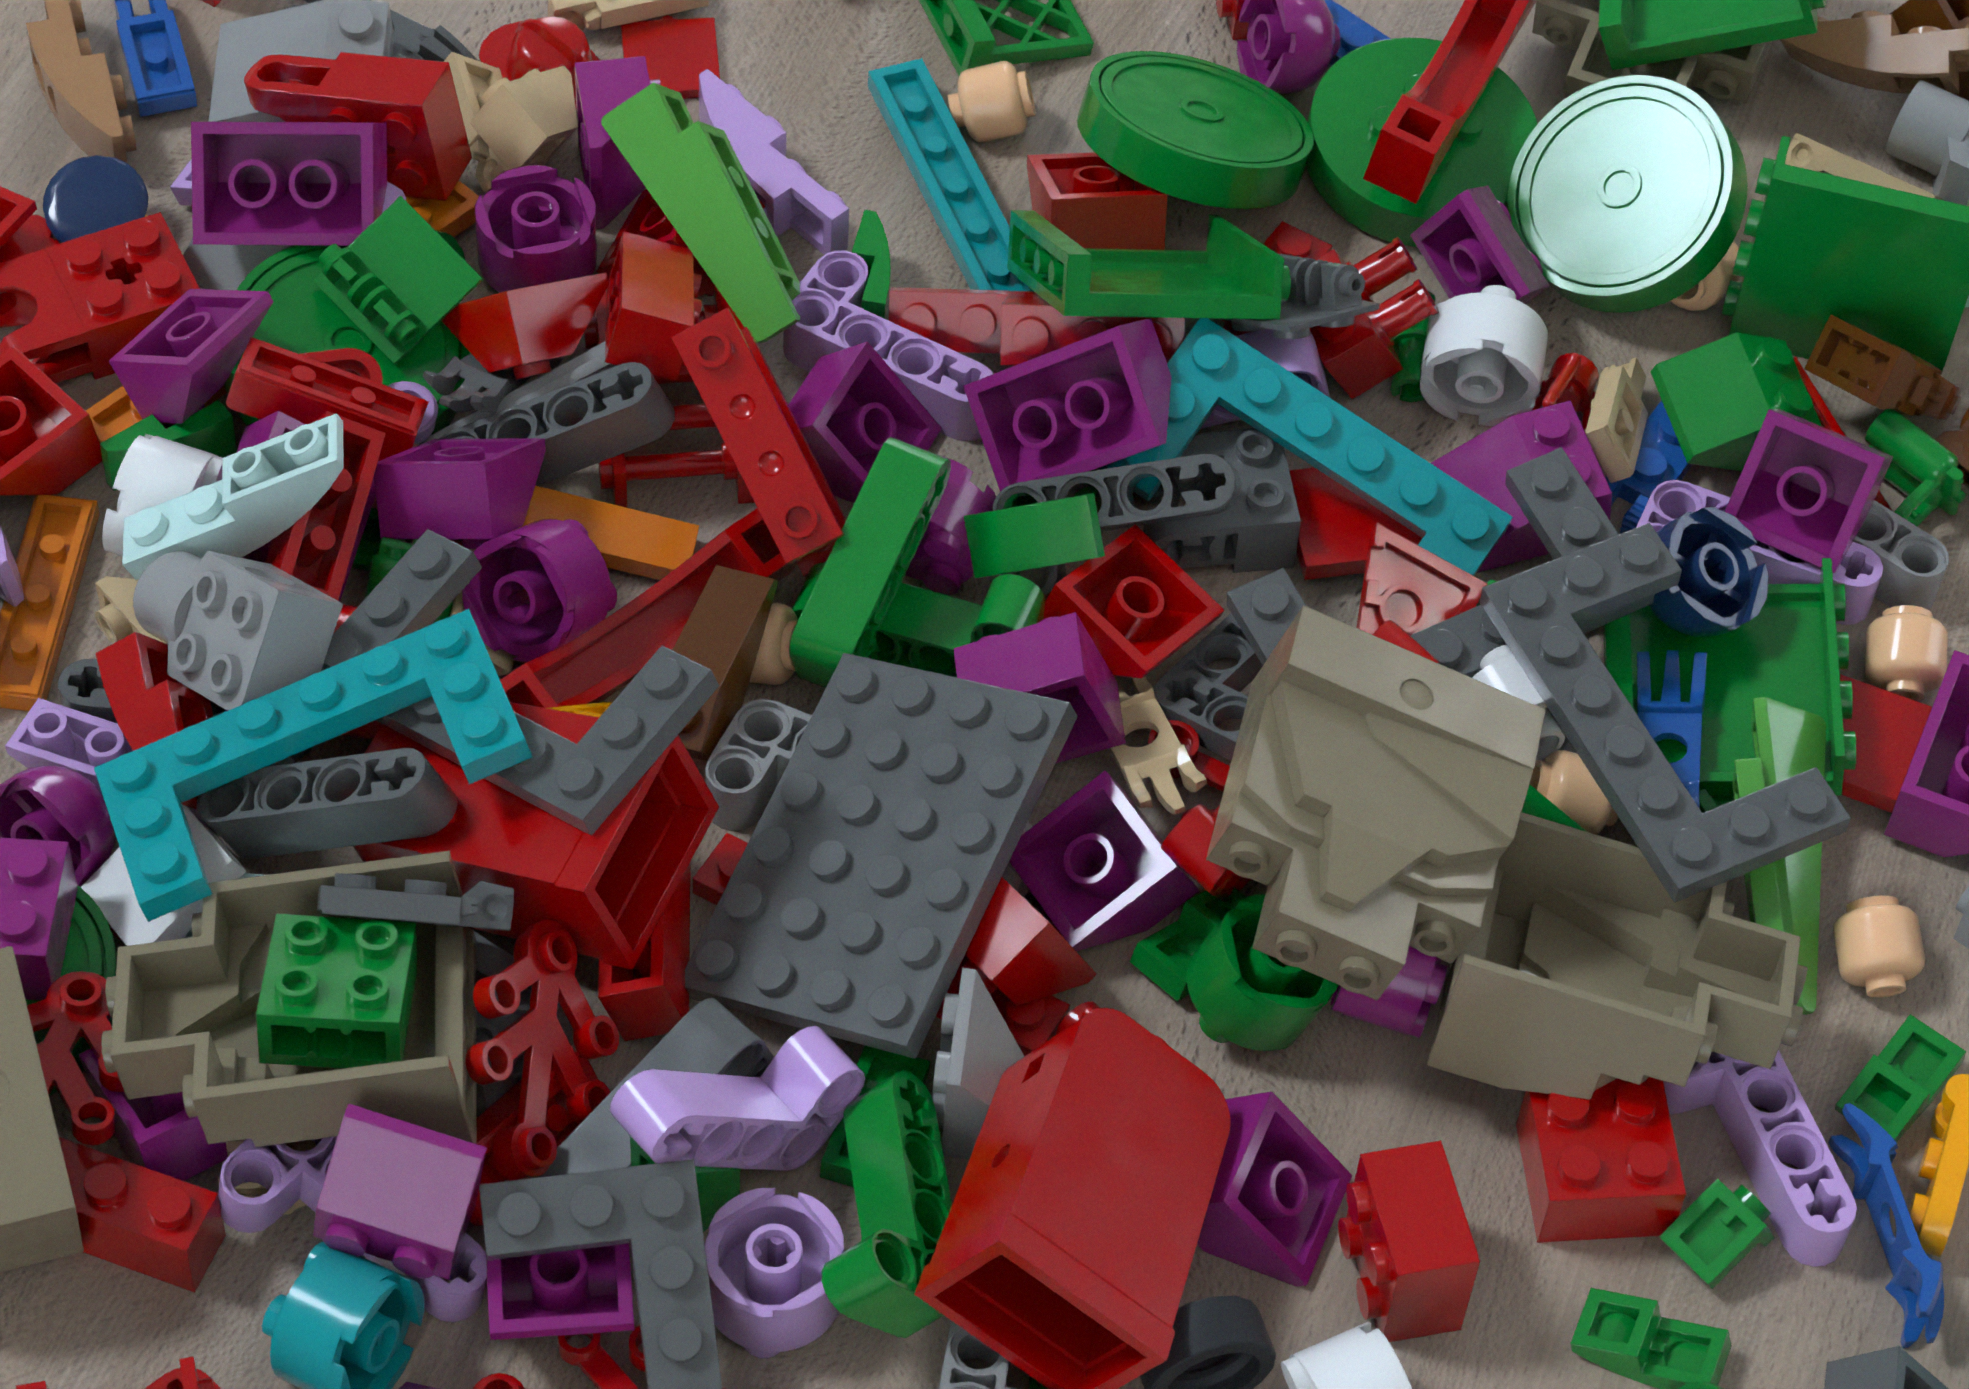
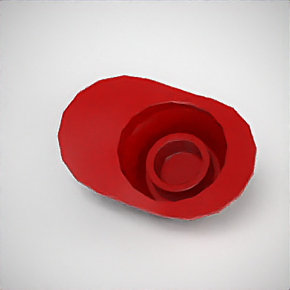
(536, 45)

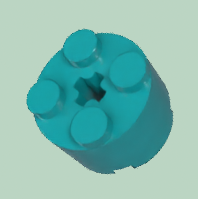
(343, 1323)

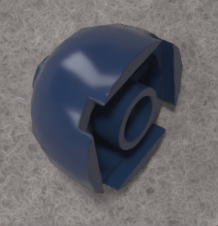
(1718, 576)

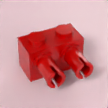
(1363, 352)

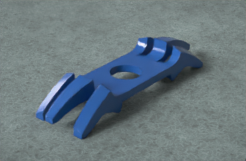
(1675, 718)
(1916, 1277)

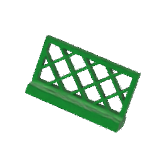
(968, 26)

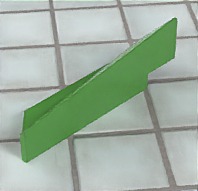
(709, 204)
(1787, 890)

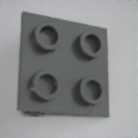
(1319, 295)

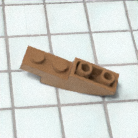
(1878, 57)
(79, 83)

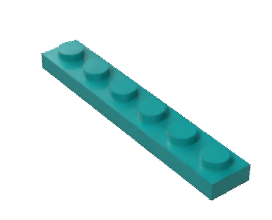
(945, 174)

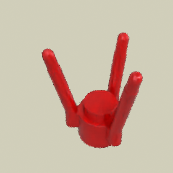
(1572, 379)

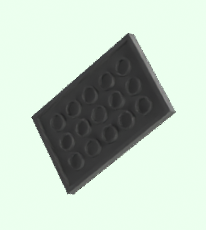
(879, 853)

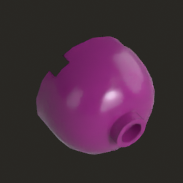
(1287, 43)
(59, 806)

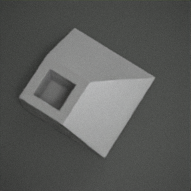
(970, 1063)

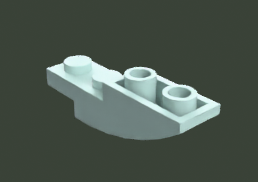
(256, 500)

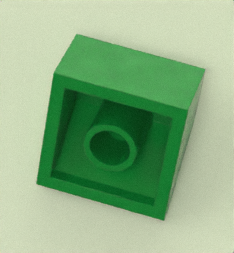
(1724, 393)

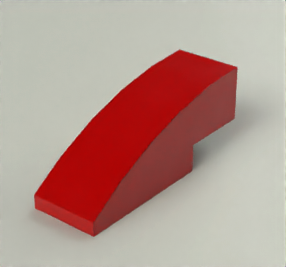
(144, 697)

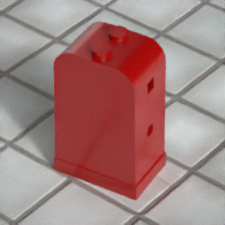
(597, 886)
(1083, 1205)

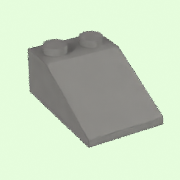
(306, 30)

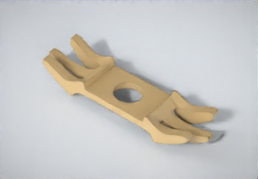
(1157, 757)

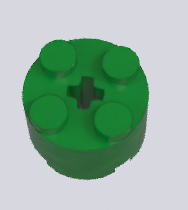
(1247, 993)

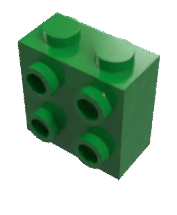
(336, 991)

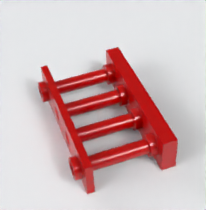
(763, 438)
(620, 469)

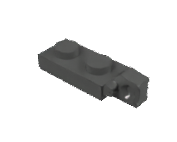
(421, 902)

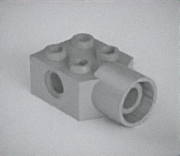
(1935, 138)
(234, 624)

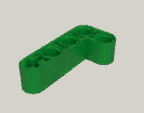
(868, 560)
(928, 625)
(899, 1204)

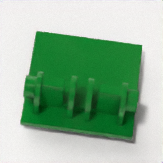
(396, 279)

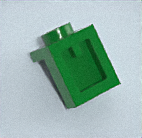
(1718, 1231)

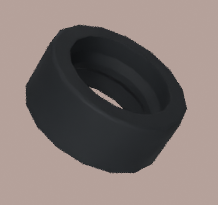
(1215, 1346)

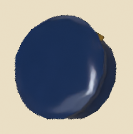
(93, 196)

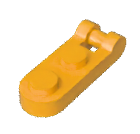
(1944, 1166)

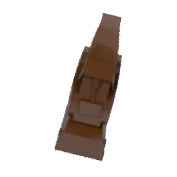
(1881, 372)

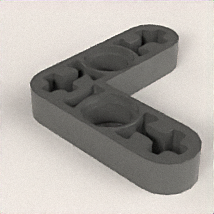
(1214, 691)

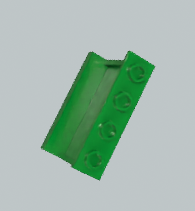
(1673, 29)
(1852, 253)
(1227, 281)
(1780, 654)

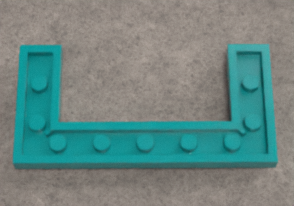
(1225, 371)
(150, 783)

